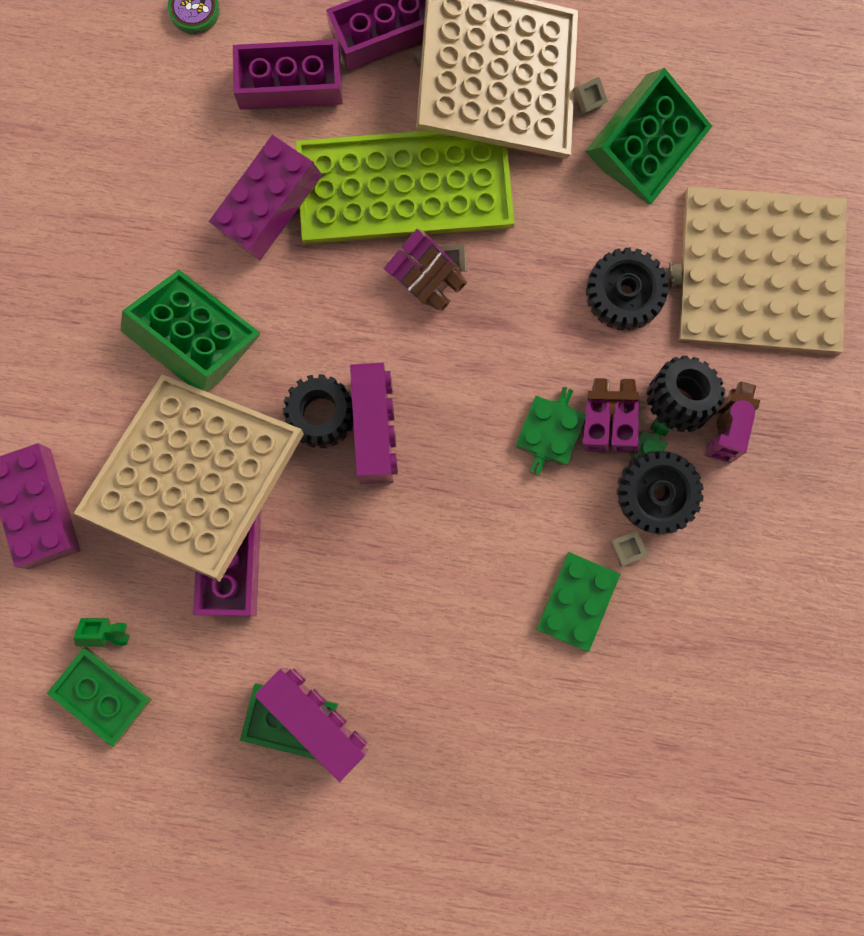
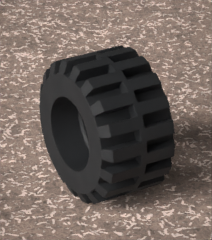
(697, 381)
(319, 389)

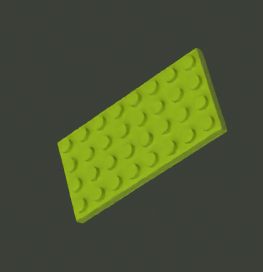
(404, 184)

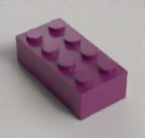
(375, 28)
(287, 74)
(266, 197)
(372, 423)
(34, 508)
(238, 588)
(312, 723)

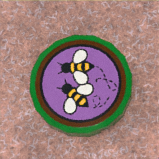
(194, 15)

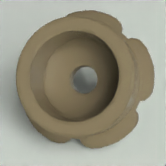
(674, 274)

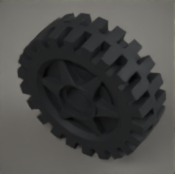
(635, 271)
(680, 497)

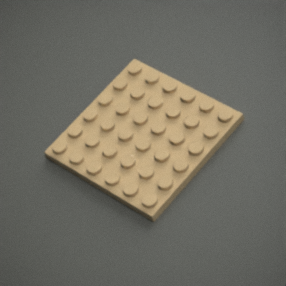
(499, 73)
(763, 270)
(190, 476)

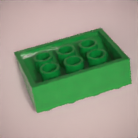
(650, 136)
(188, 331)

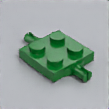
(551, 431)

